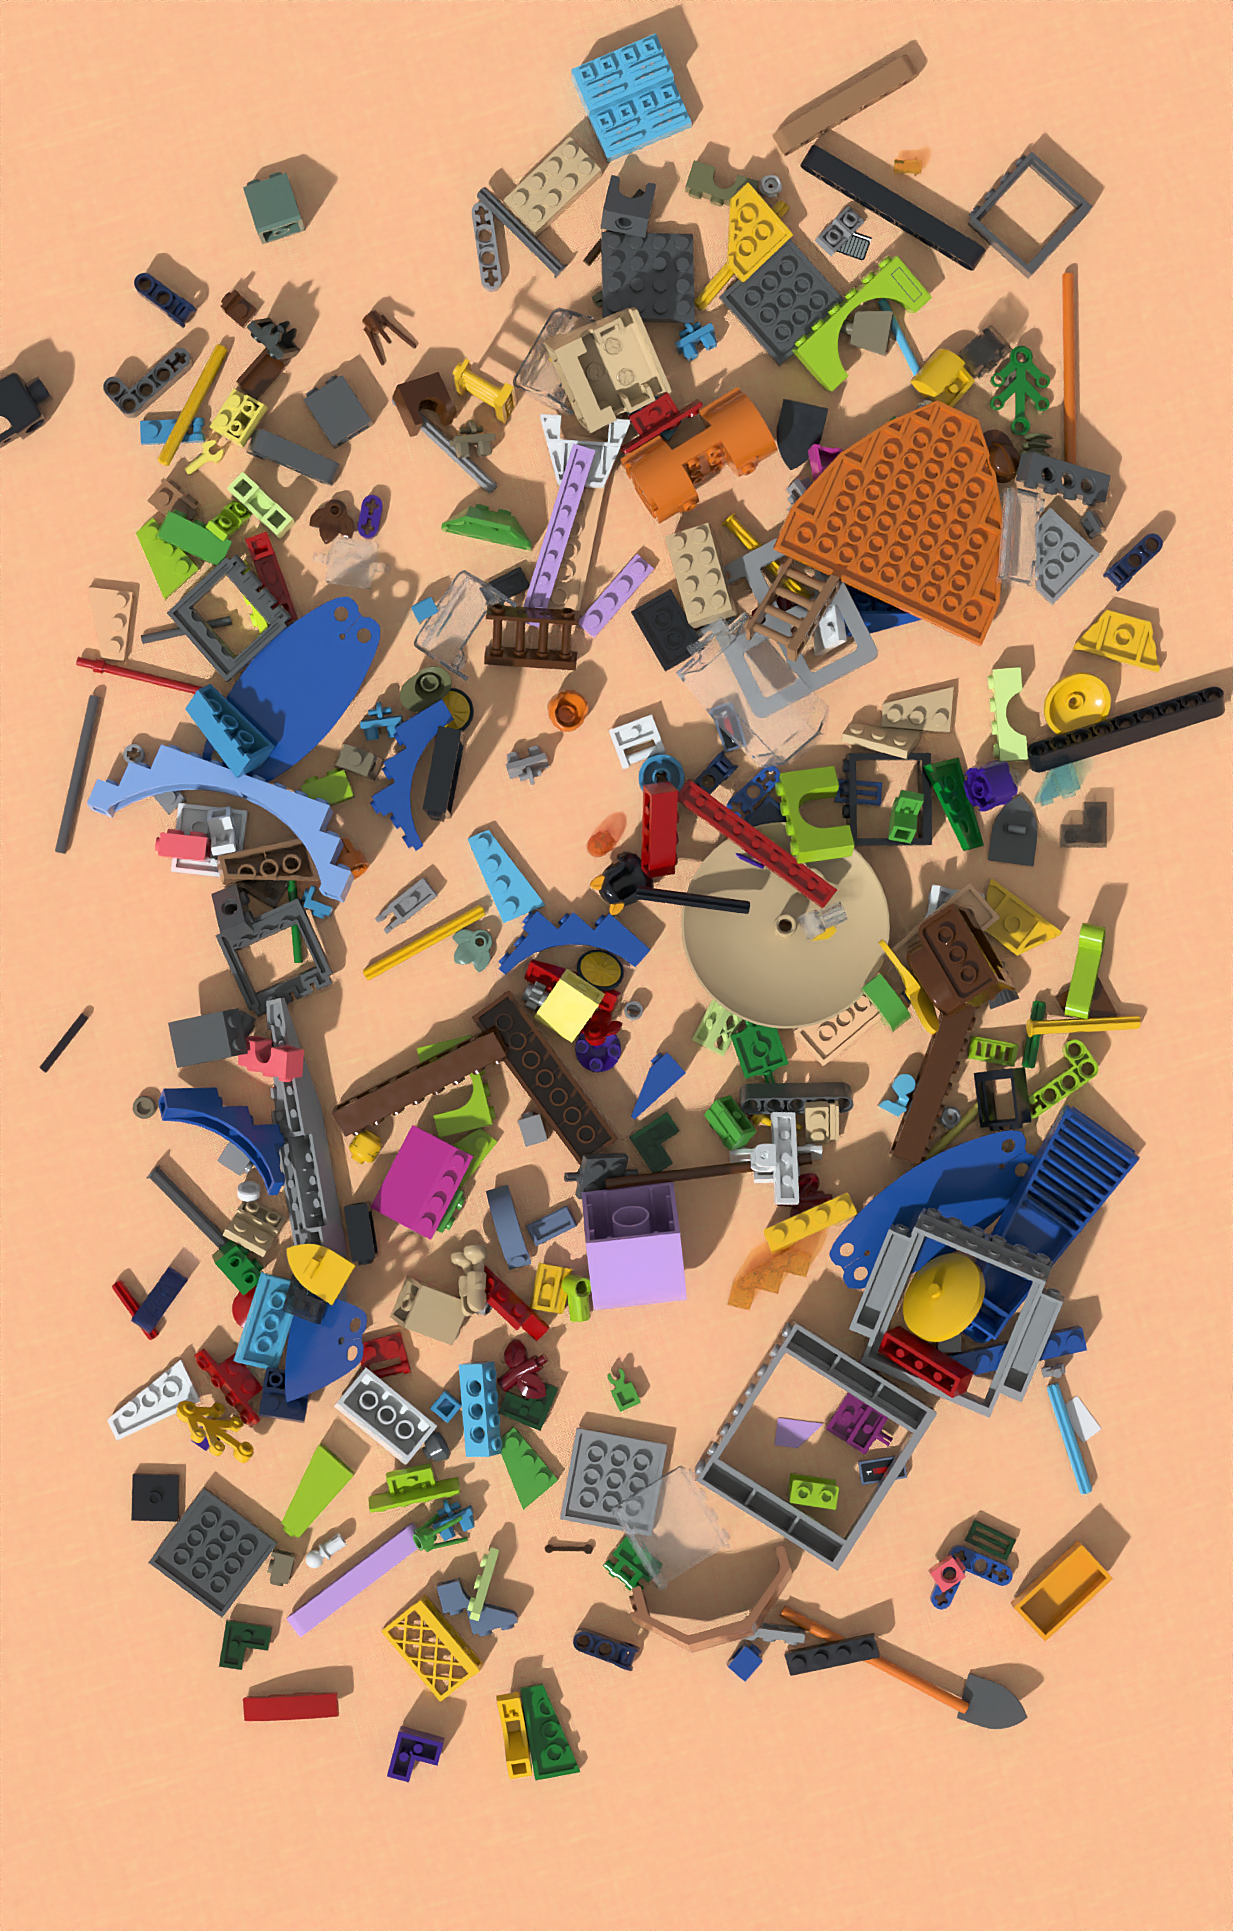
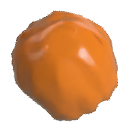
(567, 710)

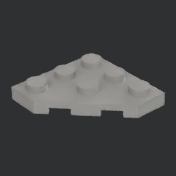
(1060, 556)

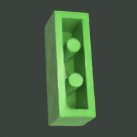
(192, 537)

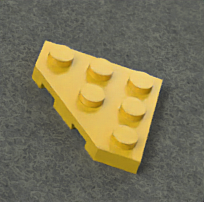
(752, 232)

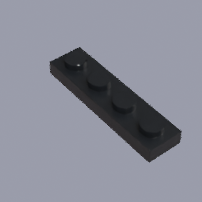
(832, 1654)

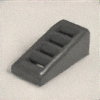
(1092, 524)

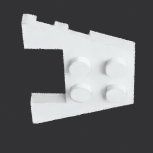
(604, 454)

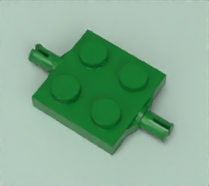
(759, 1051)

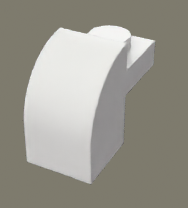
(222, 831)

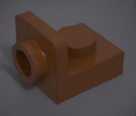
(238, 308)

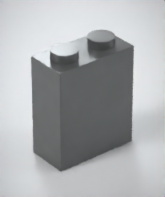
(337, 411)

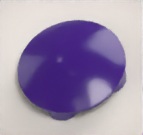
(599, 1057)

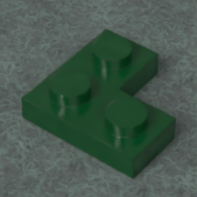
(649, 1141)
(531, 1411)
(240, 1636)

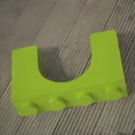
(808, 841)
(472, 1115)

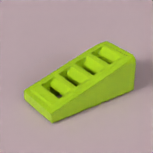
(1012, 1053)

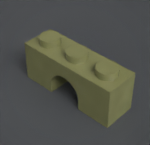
(701, 185)

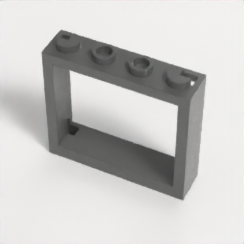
(1058, 184)

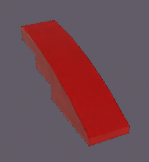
(550, 975)
(291, 1706)

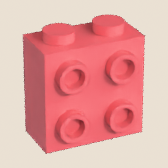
(184, 847)

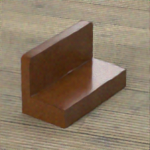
(260, 375)

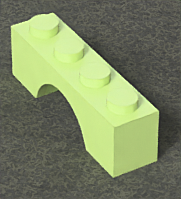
(1009, 744)

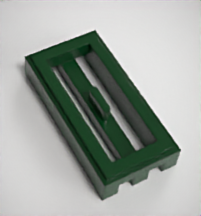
(972, 1530)

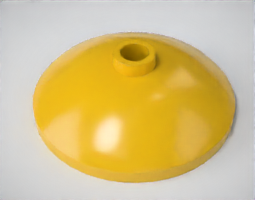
(1090, 703)

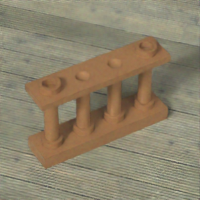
(804, 626)

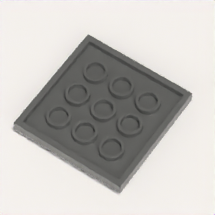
(648, 275)
(781, 301)
(213, 1552)

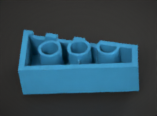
(228, 731)

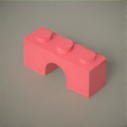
(279, 1061)

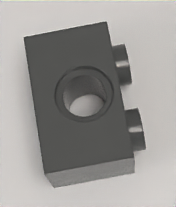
(233, 924)

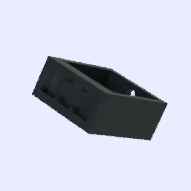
(986, 1099)
(361, 1232)

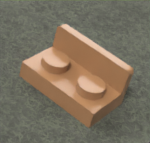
(168, 497)

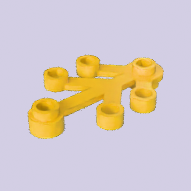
(191, 1414)

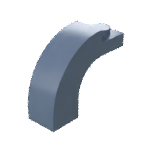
(508, 1227)

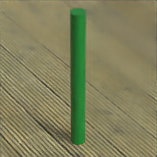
(296, 934)

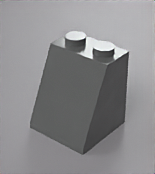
(207, 1038)

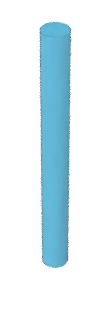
(901, 340)

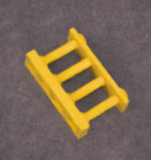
(500, 398)

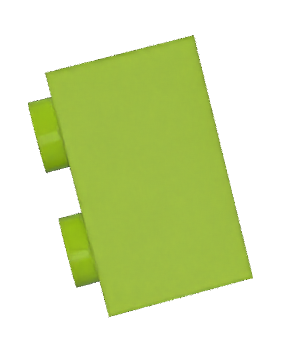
(333, 788)

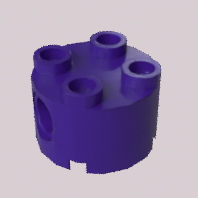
(989, 785)

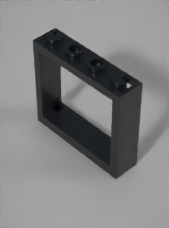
(443, 773)
(849, 810)

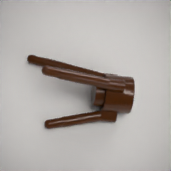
(375, 324)

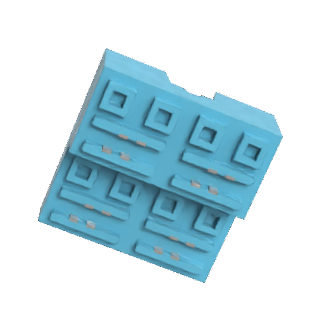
(631, 98)

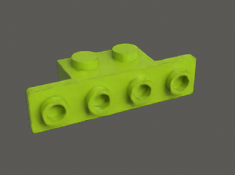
(412, 1486)

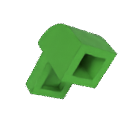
(904, 816)

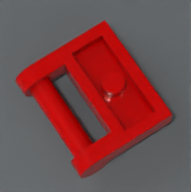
(385, 1349)

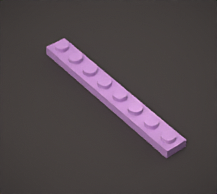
(559, 528)

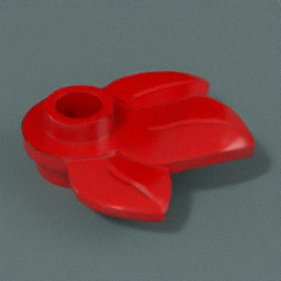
(600, 1027)

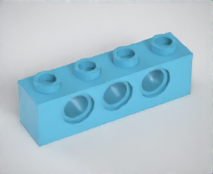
(473, 1418)

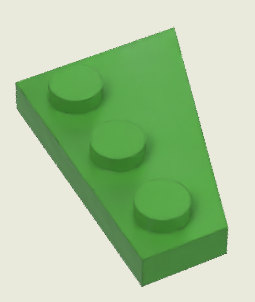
(526, 1468)

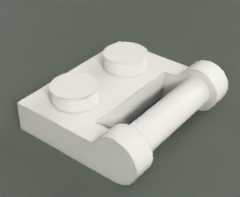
(635, 734)

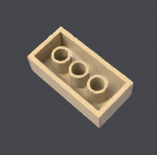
(553, 187)
(700, 575)

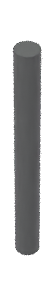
(175, 632)

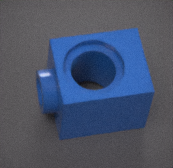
(745, 1661)

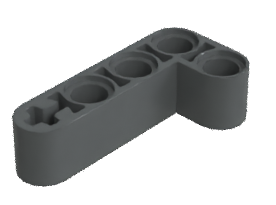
(150, 379)
(293, 456)

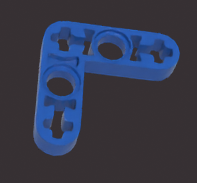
(747, 802)
(970, 1558)

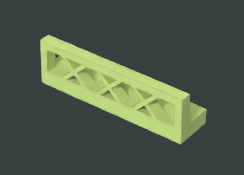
(713, 1026)

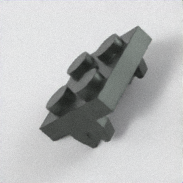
(274, 338)

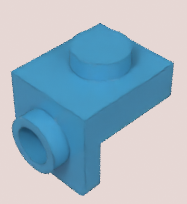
(318, 909)

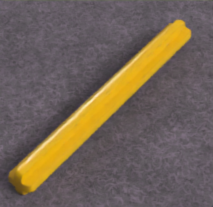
(725, 273)
(192, 405)
(424, 942)

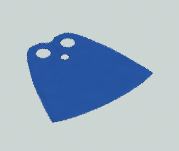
(314, 1352)

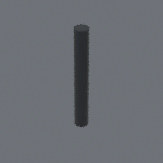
(64, 1042)

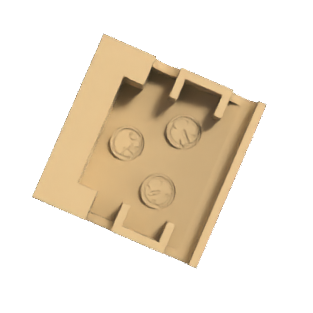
(607, 368)

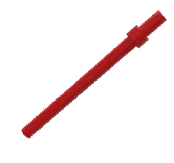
(100, 666)

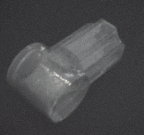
(818, 921)

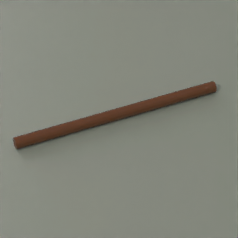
(689, 1173)

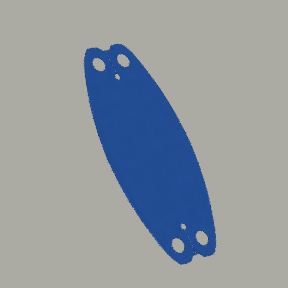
(303, 683)
(956, 1182)

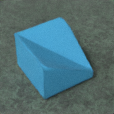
(424, 609)
(446, 1406)

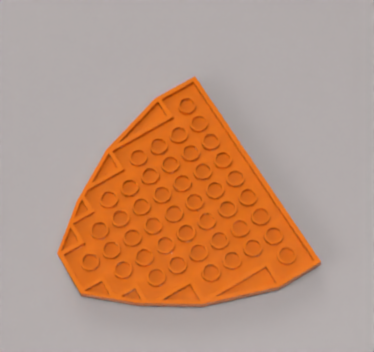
(909, 520)

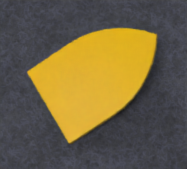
(320, 1269)

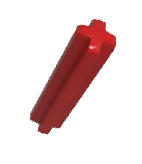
(131, 1304)

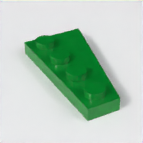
(948, 784)
(547, 1742)

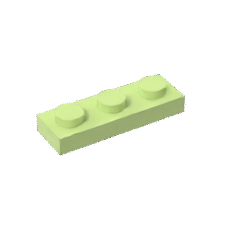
(482, 1583)

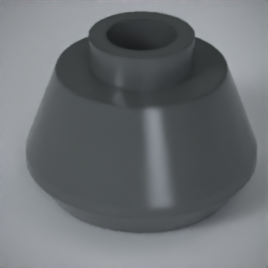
(436, 1447)

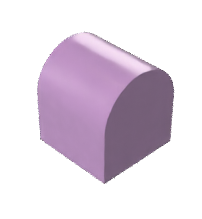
(633, 1246)

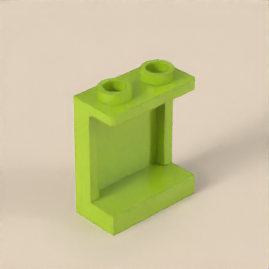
(812, 1491)

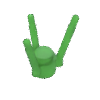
(425, 1538)

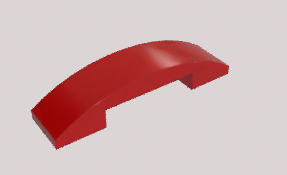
(270, 571)

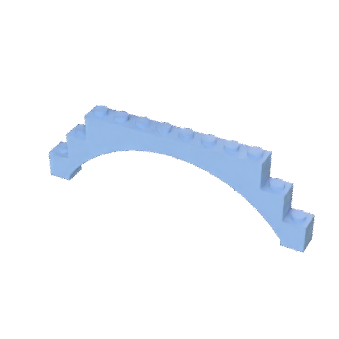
(183, 771)

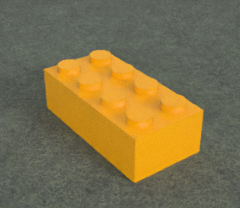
(1061, 1591)

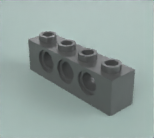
(1094, 482)

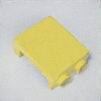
(569, 1005)

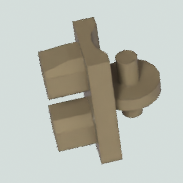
(463, 442)

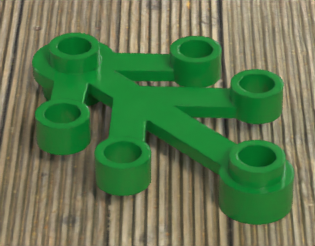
(1020, 387)

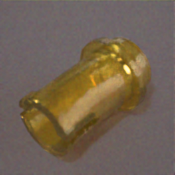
(907, 166)

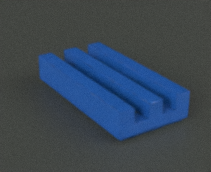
(877, 802)

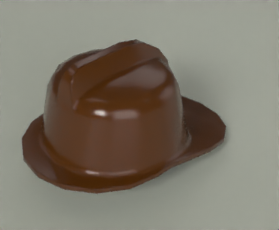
(1003, 455)

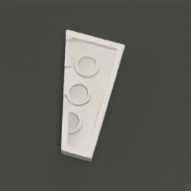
(831, 628)
(155, 1402)

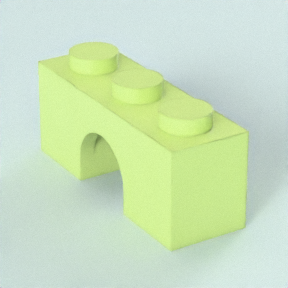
(261, 505)

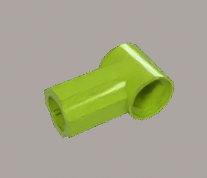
(577, 1297)

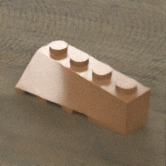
(271, 862)

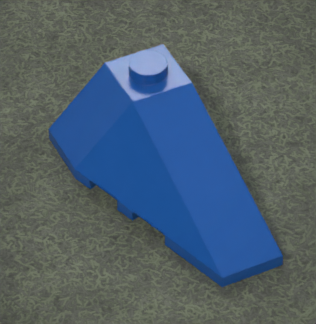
(877, 613)

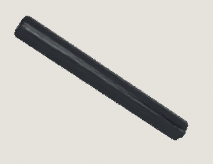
(692, 900)

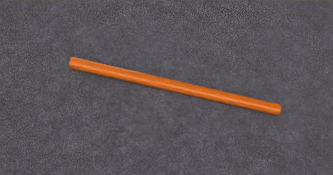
(1069, 368)
(880, 1663)

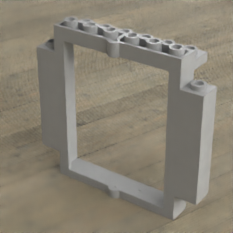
(891, 1275)

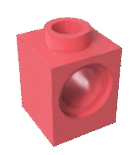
(937, 1572)

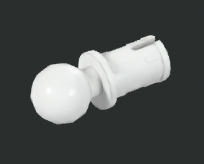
(315, 1558)

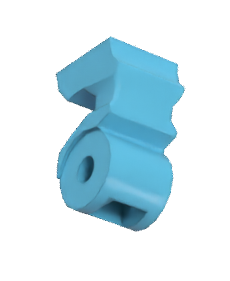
(901, 1086)

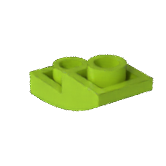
(229, 520)

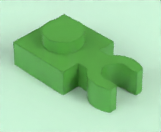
(624, 1393)

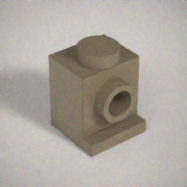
(281, 1567)

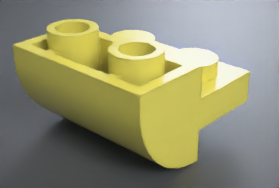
(238, 418)

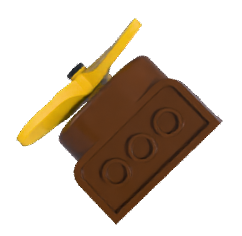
(951, 967)

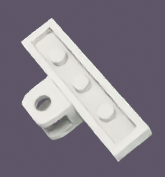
(780, 1158)

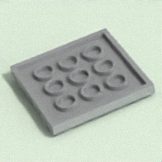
(606, 1472)

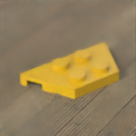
(1121, 640)
(1018, 924)

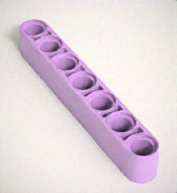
(353, 1581)

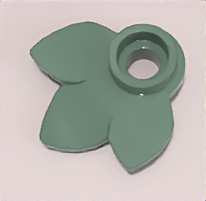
(470, 950)

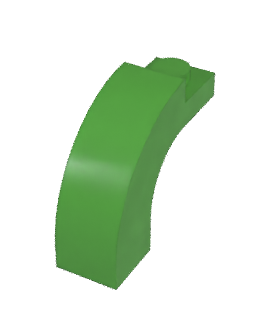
(886, 1002)

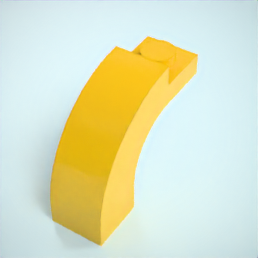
(515, 1735)

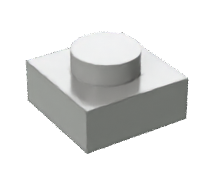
(170, 800)

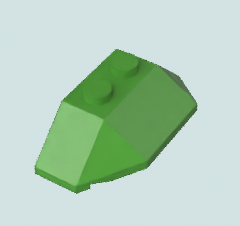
(488, 526)

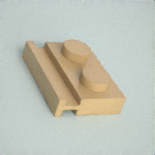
(821, 1121)

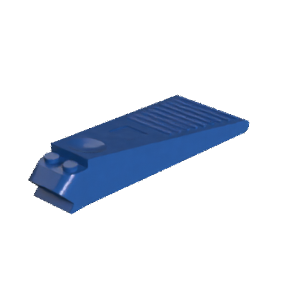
(1050, 1207)

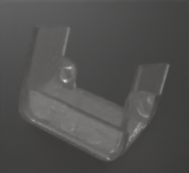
(537, 374)
(1019, 538)
(457, 618)

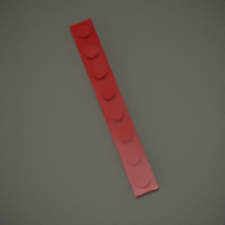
(756, 844)

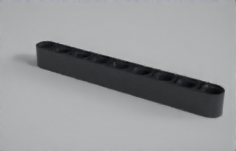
(892, 208)
(1126, 729)

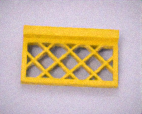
(450, 1640)

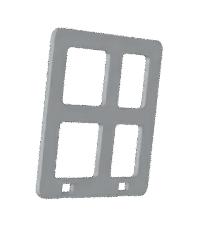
(750, 567)

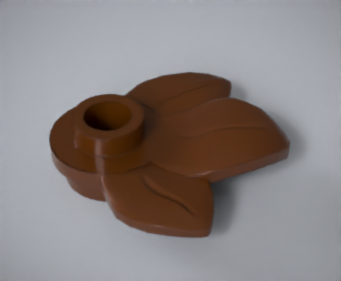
(332, 524)

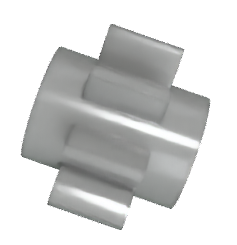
(535, 995)

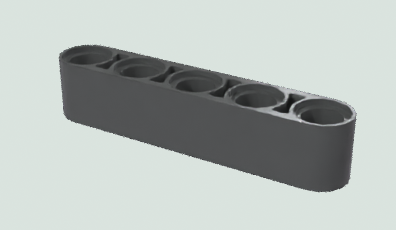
(791, 1097)

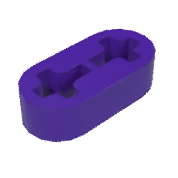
(364, 516)

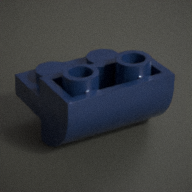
(274, 1402)

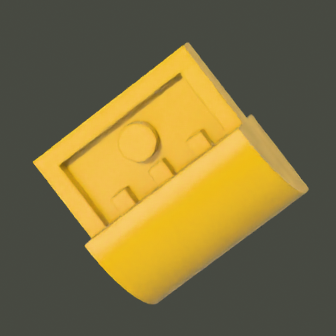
(943, 378)

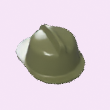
(425, 688)

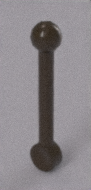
(587, 1549)

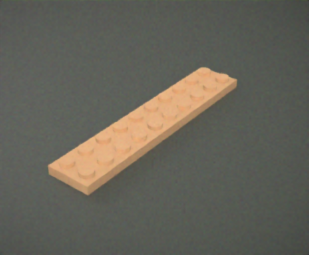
(832, 1036)

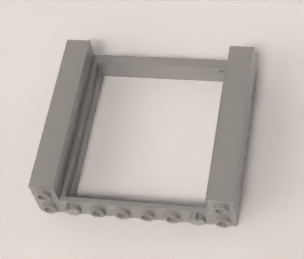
(857, 1380)

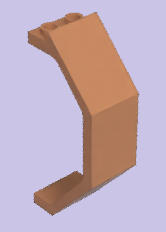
(718, 1635)

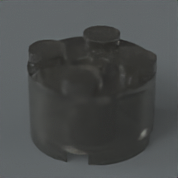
(985, 351)

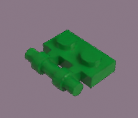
(627, 1557)

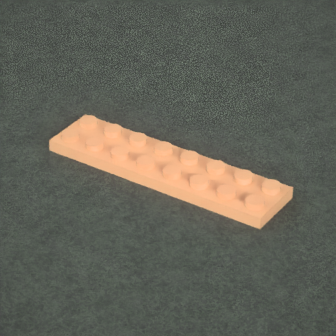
(576, 559)

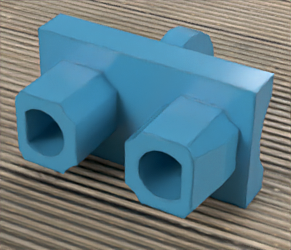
(687, 344)
(371, 725)
(466, 1523)

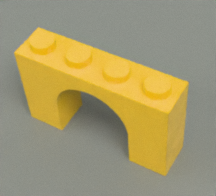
(809, 1222)

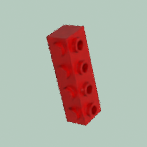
(659, 829)
(926, 1361)

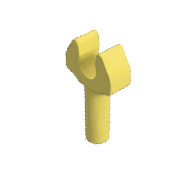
(205, 457)

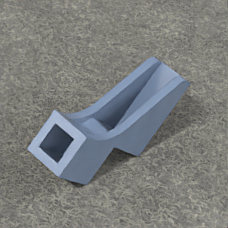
(454, 1599)

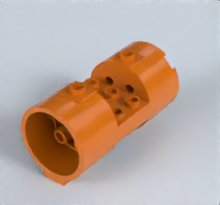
(668, 476)

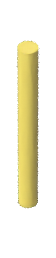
(952, 1133)

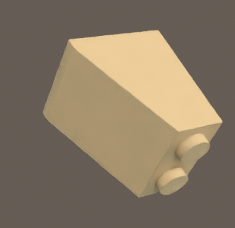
(428, 1310)

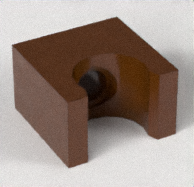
(420, 394)

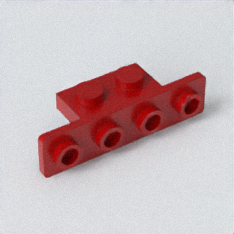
(657, 417)
(512, 1308)
(235, 1382)

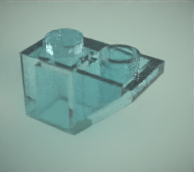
(1057, 782)

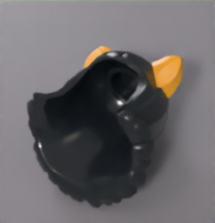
(620, 880)

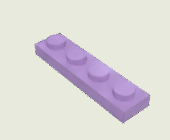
(615, 596)

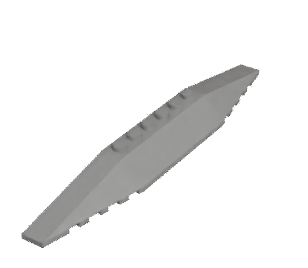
(305, 1153)

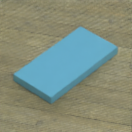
(266, 1324)

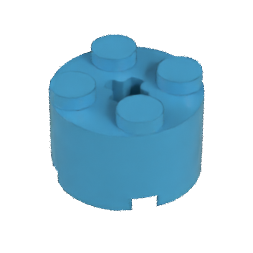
(658, 765)

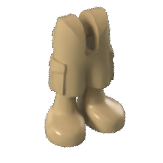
(473, 1283)

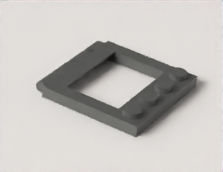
(207, 640)
(268, 925)

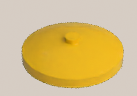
(944, 1297)

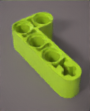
(1085, 970)
(1056, 1083)

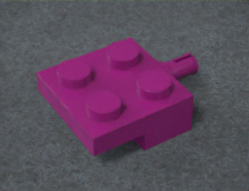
(858, 1424)

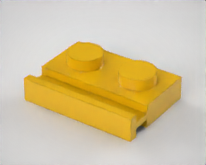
(548, 1289)

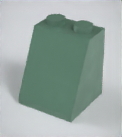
(273, 207)

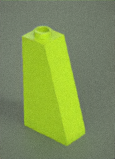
(319, 1486)

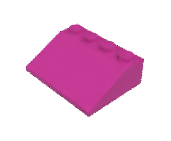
(422, 1182)

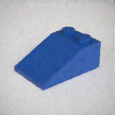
(659, 1079)

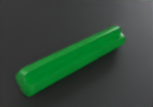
(1032, 1043)

